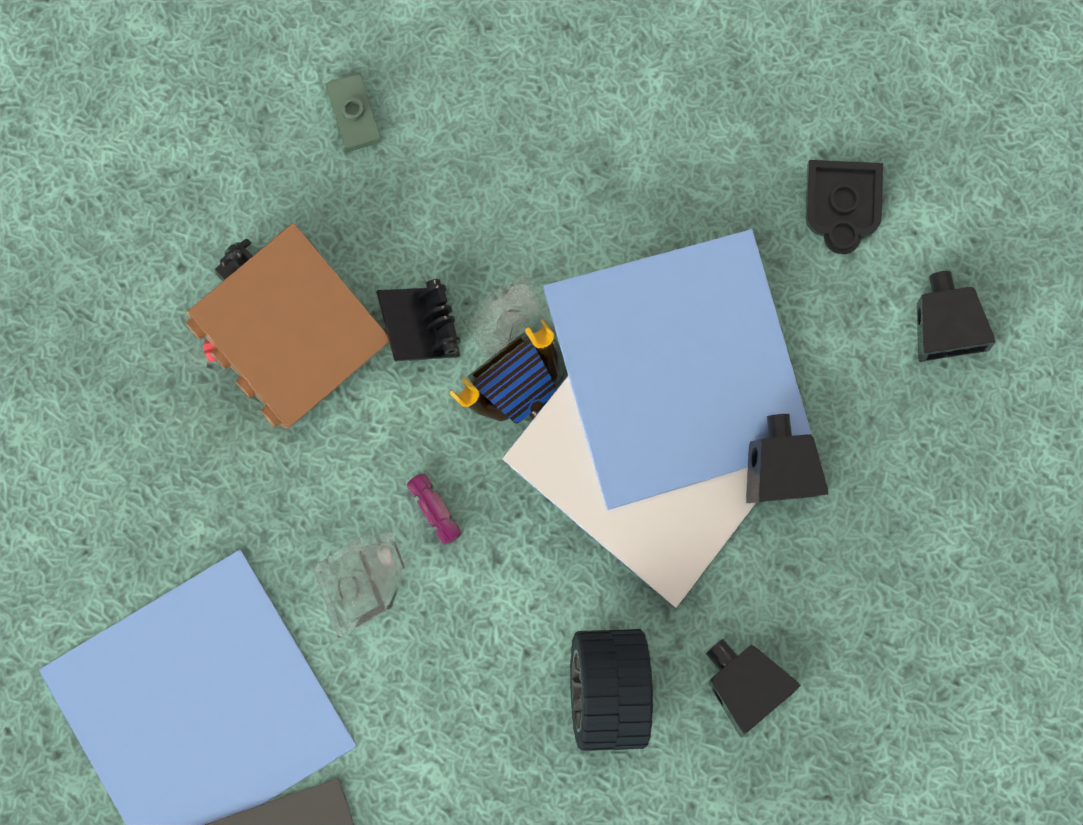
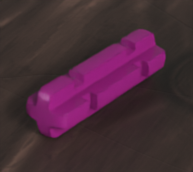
(434, 509)

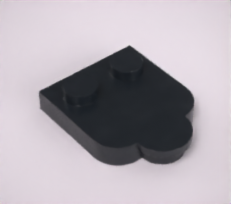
(843, 202)

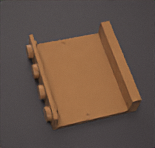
(287, 327)

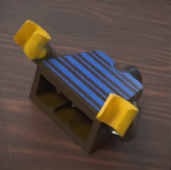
(515, 379)

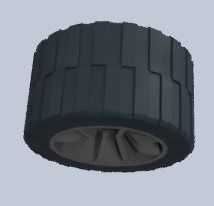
(611, 689)

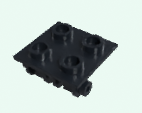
(419, 322)

